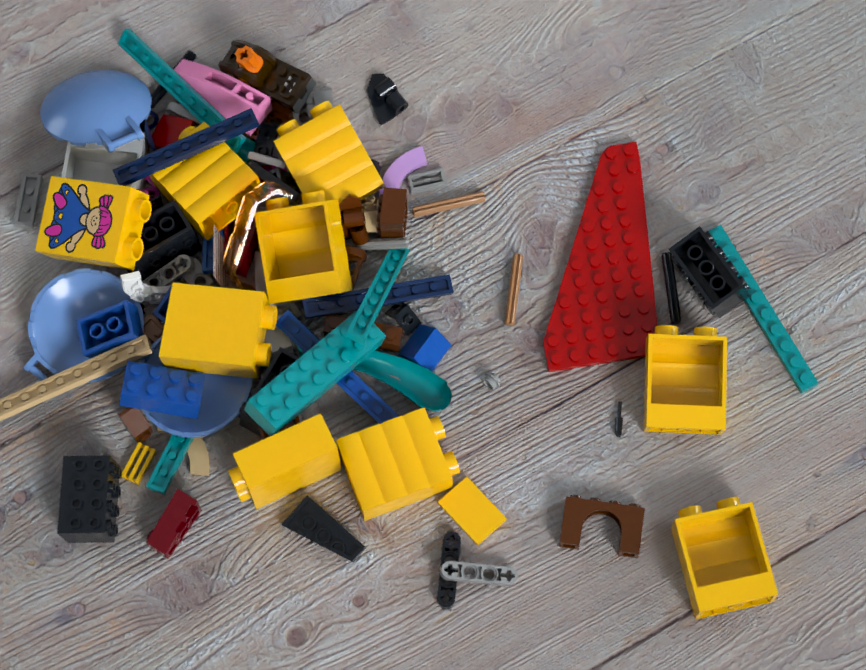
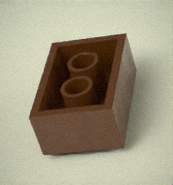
(392, 213)

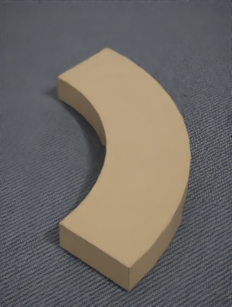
(197, 455)

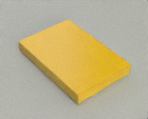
(472, 511)

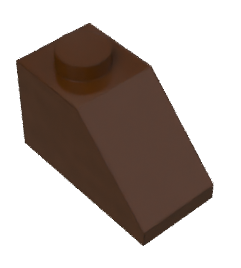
(136, 424)

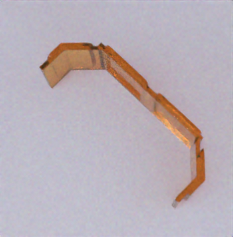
(242, 226)

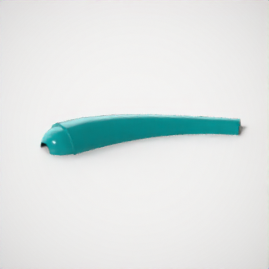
(414, 381)

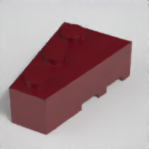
(249, 249)
(173, 524)

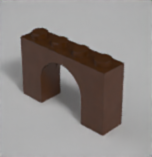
(627, 517)

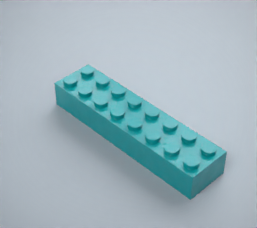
(310, 377)

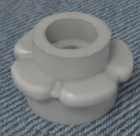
(491, 381)

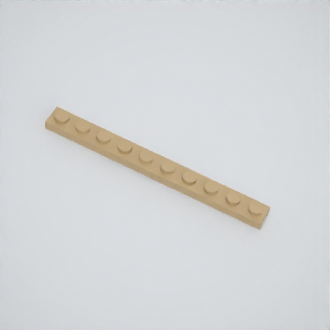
(74, 376)

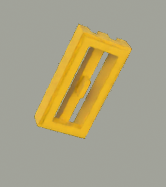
(132, 459)

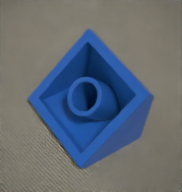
(425, 347)

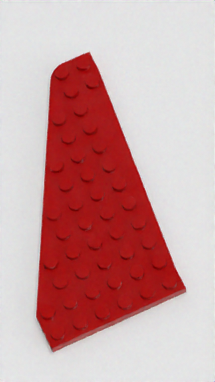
(608, 282)

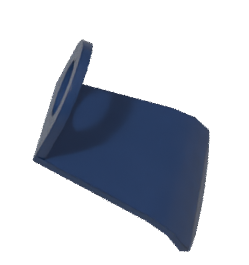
(145, 128)

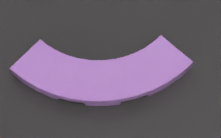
(402, 167)

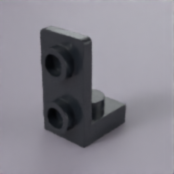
(265, 138)

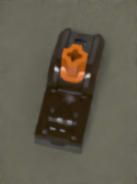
(267, 74)

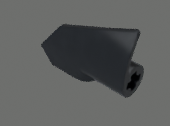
(385, 98)

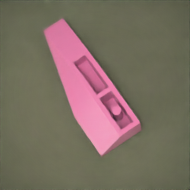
(224, 92)

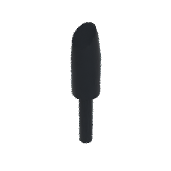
(619, 421)

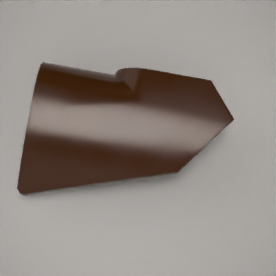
(353, 220)

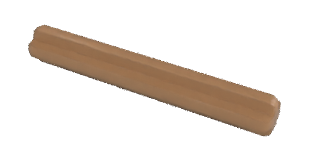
(447, 204)
(513, 290)

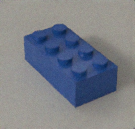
(162, 389)

